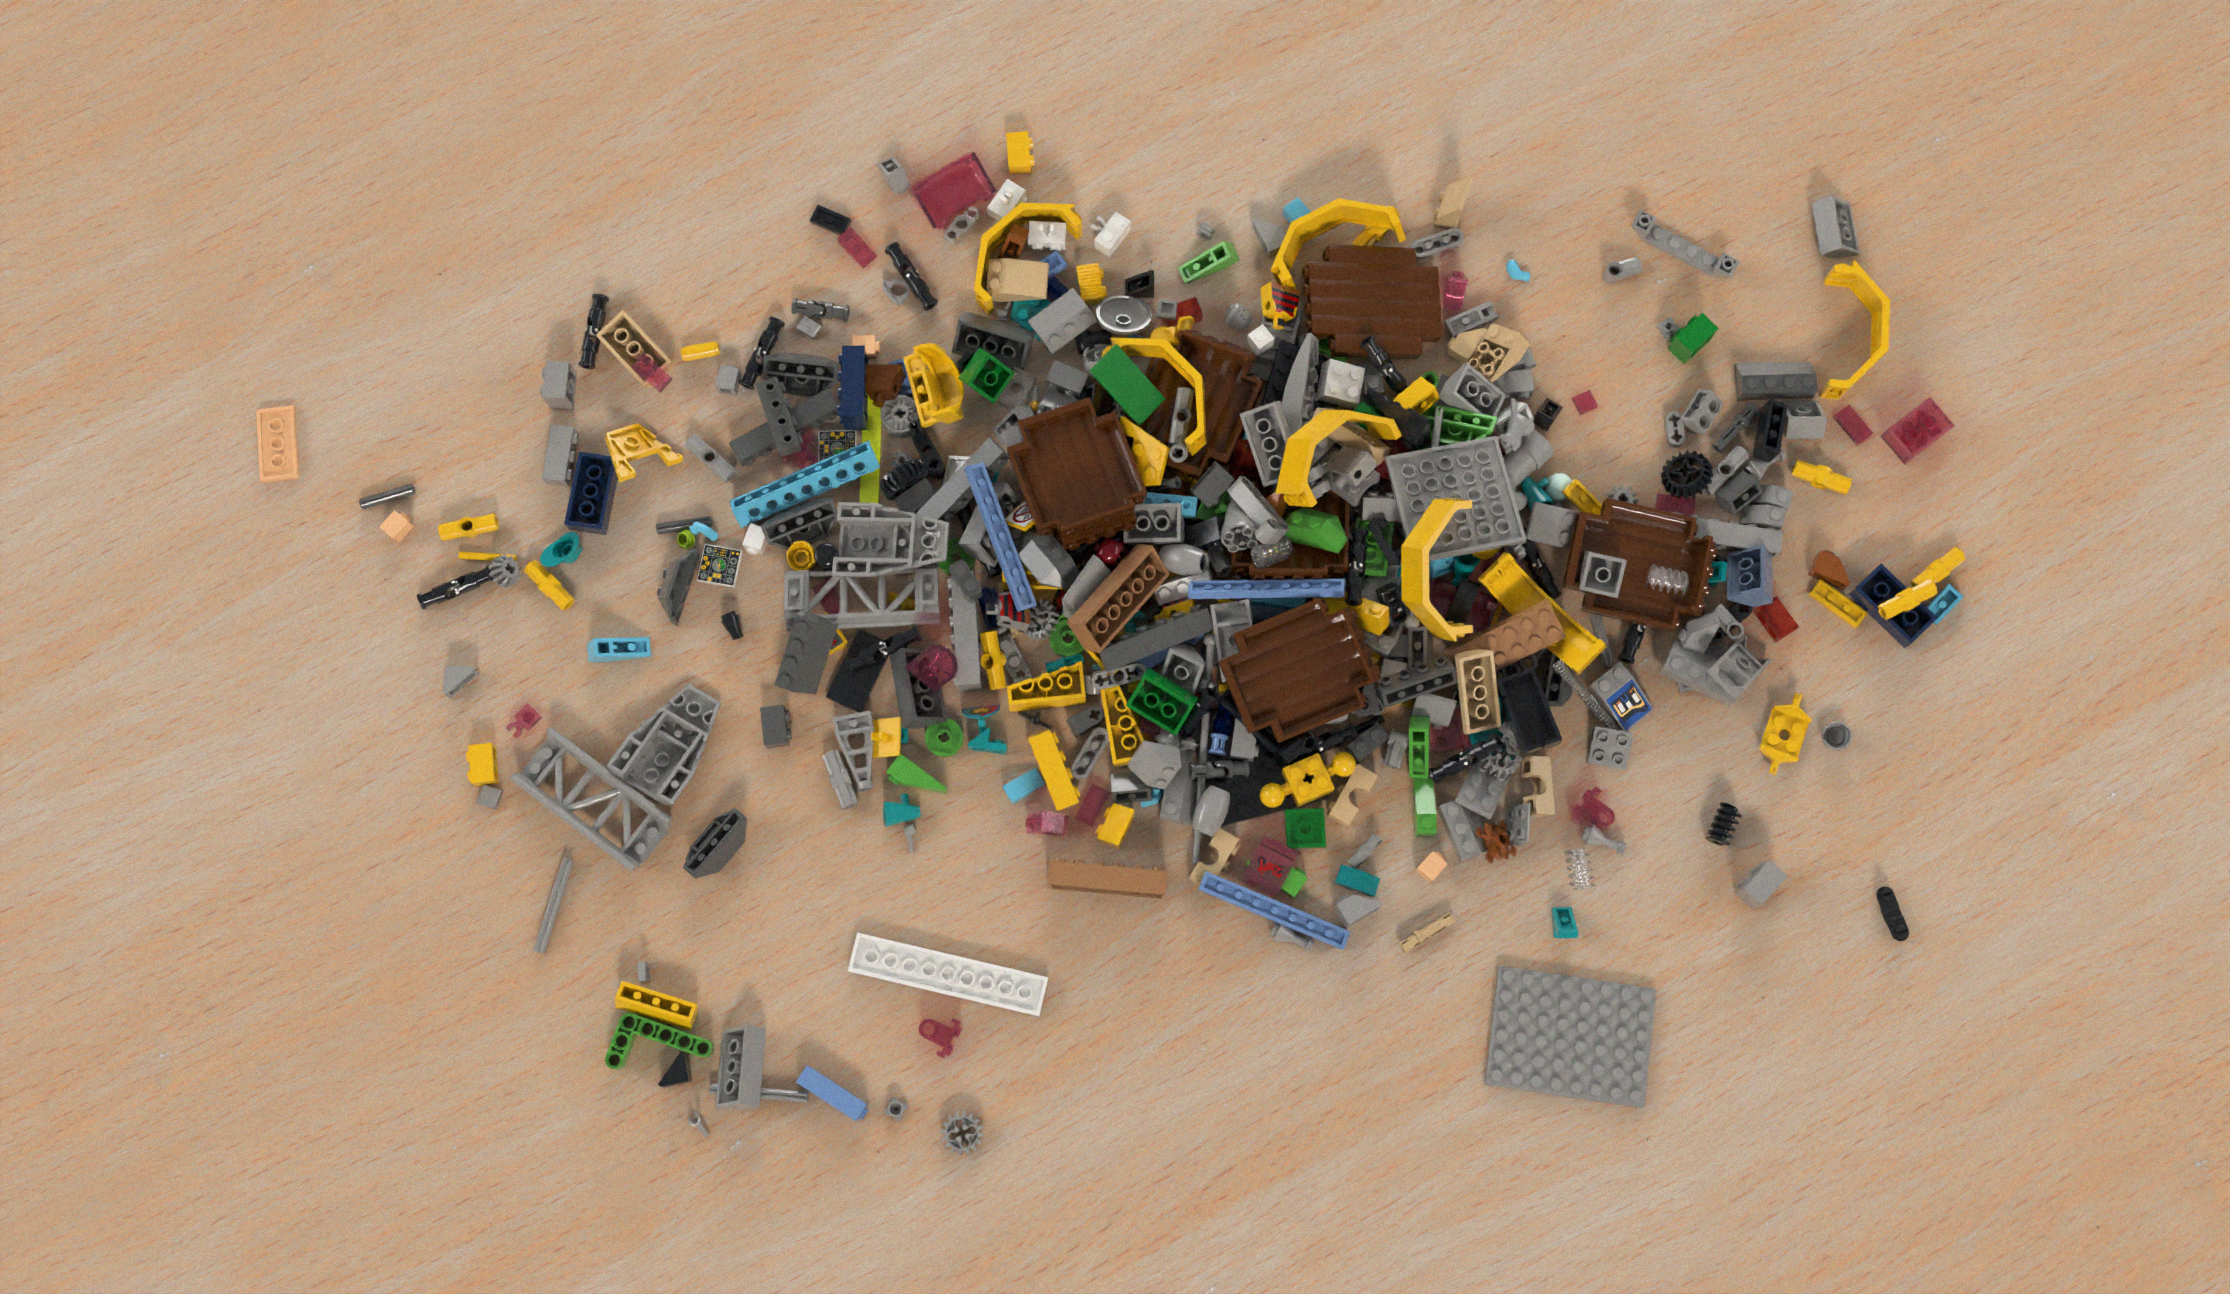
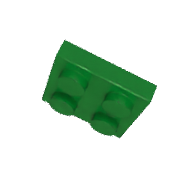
(1305, 828)

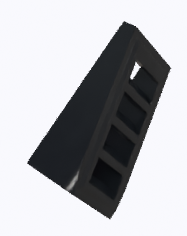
(1394, 594)

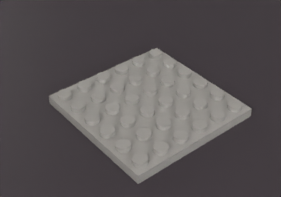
(1458, 471)

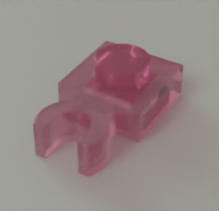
(526, 718)

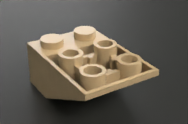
(1498, 352)

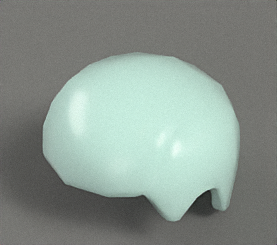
(1557, 485)

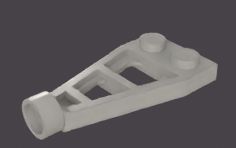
(1384, 644)
(855, 724)

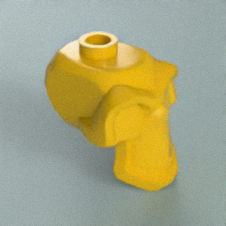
(1170, 333)

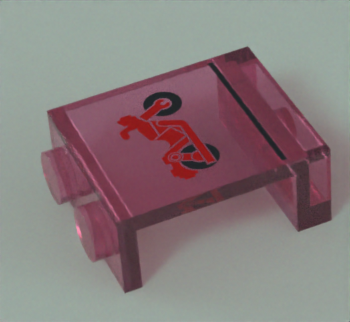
(1270, 866)

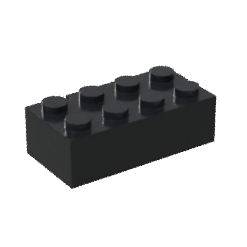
(1528, 712)

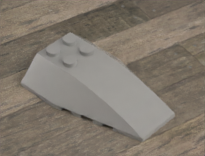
(886, 540)
(667, 747)

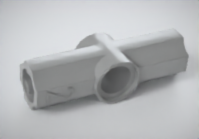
(1182, 405)
(703, 450)
(1731, 464)
(840, 779)

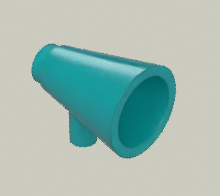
(1535, 492)
(1463, 567)
(899, 812)

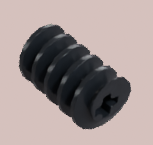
(1723, 824)

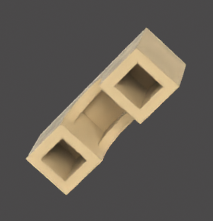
(1538, 771)
(1342, 810)
(1224, 845)

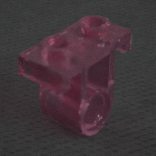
(1455, 291)
(804, 455)
(1453, 738)
(1591, 809)
(1047, 823)
(942, 1035)

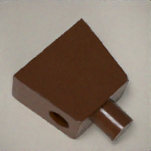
(883, 382)

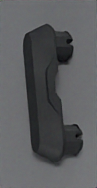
(1376, 527)
(1892, 914)

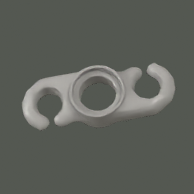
(958, 231)

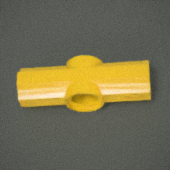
(1372, 234)
(1821, 477)
(480, 525)
(1941, 567)
(549, 585)
(1907, 599)
(993, 660)

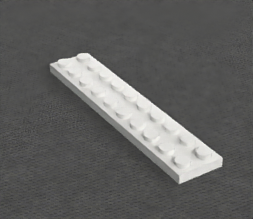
(948, 974)

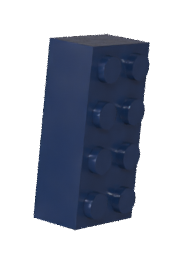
(852, 391)
(591, 494)
(1882, 586)

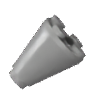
(1238, 529)

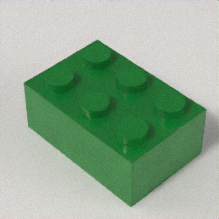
(1162, 701)

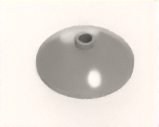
(1123, 315)

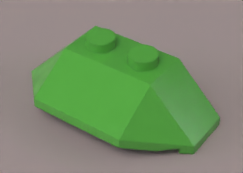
(1460, 424)
(1315, 529)

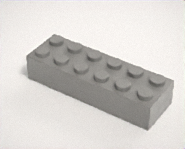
(965, 639)

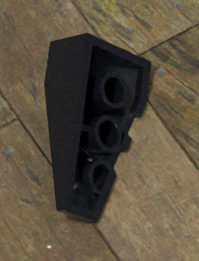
(1411, 424)

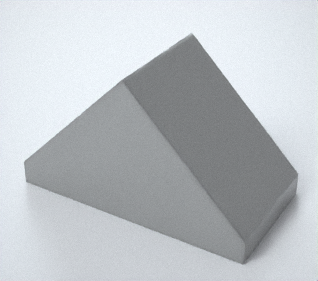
(456, 678)

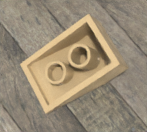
(1452, 204)
(1017, 280)

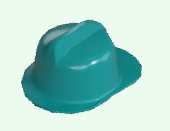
(563, 550)

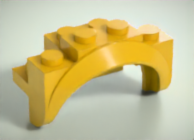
(937, 391)

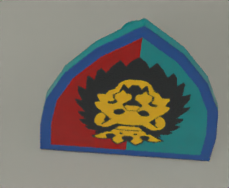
(980, 714)

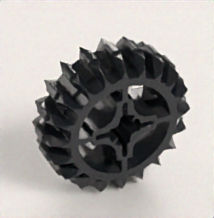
(903, 478)
(1693, 479)

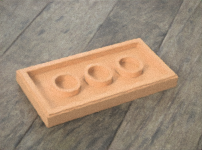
(277, 444)

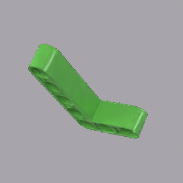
(656, 1035)

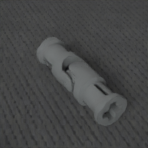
(811, 308)
(1216, 769)

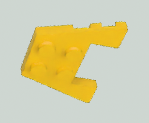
(635, 443)
(1147, 452)

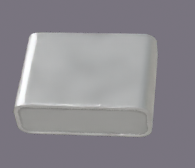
(808, 327)

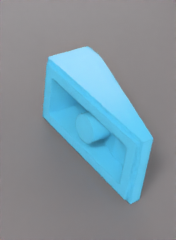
(1944, 602)
(1023, 785)

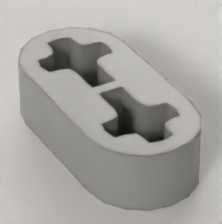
(1670, 429)

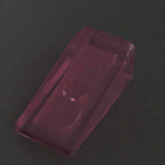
(856, 247)

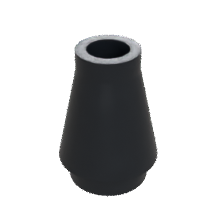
(732, 624)

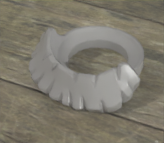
(898, 300)

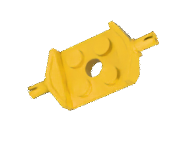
(1795, 723)

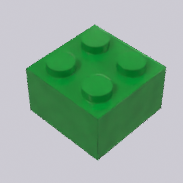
(1692, 337)
(986, 375)

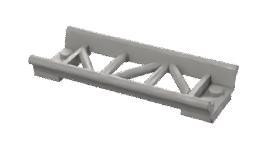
(926, 599)
(636, 847)

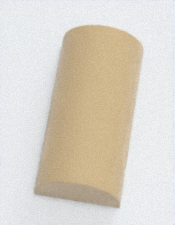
(629, 343)
(1356, 437)
(1477, 690)

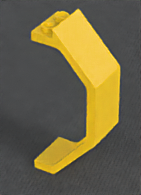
(1020, 216)
(1324, 220)
(1877, 304)
(1163, 349)
(1301, 447)
(1416, 568)
(1518, 591)

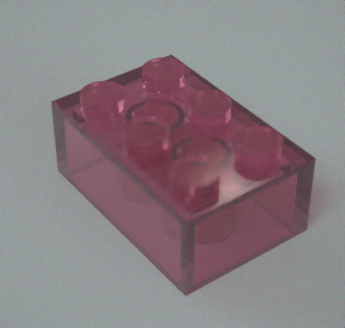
(1917, 430)

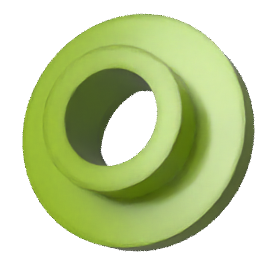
(686, 539)

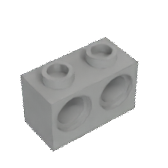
(1701, 411)

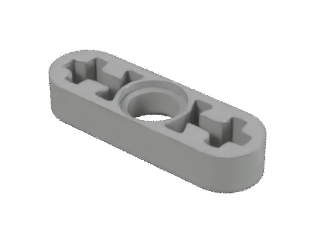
(1105, 683)

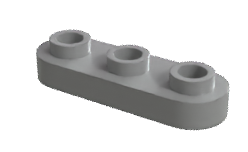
(1442, 238)
(1094, 746)

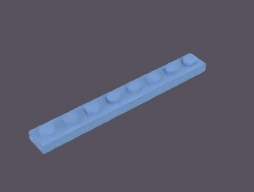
(1000, 537)
(1267, 588)
(1273, 910)

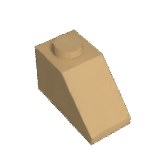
(1465, 344)

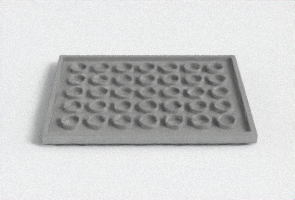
(1570, 1036)

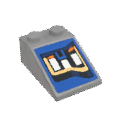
(1621, 697)

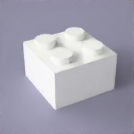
(1340, 383)

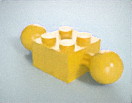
(1273, 794)

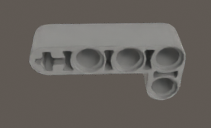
(1257, 508)

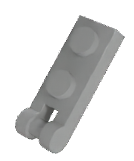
(1471, 319)
(1014, 660)

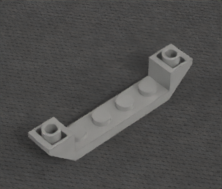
(1682, 249)

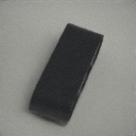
(1463, 601)

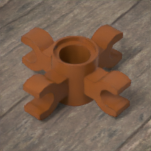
(1496, 841)

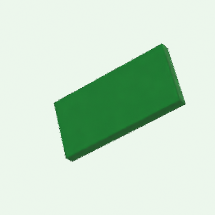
(1127, 384)

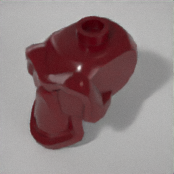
(1111, 551)

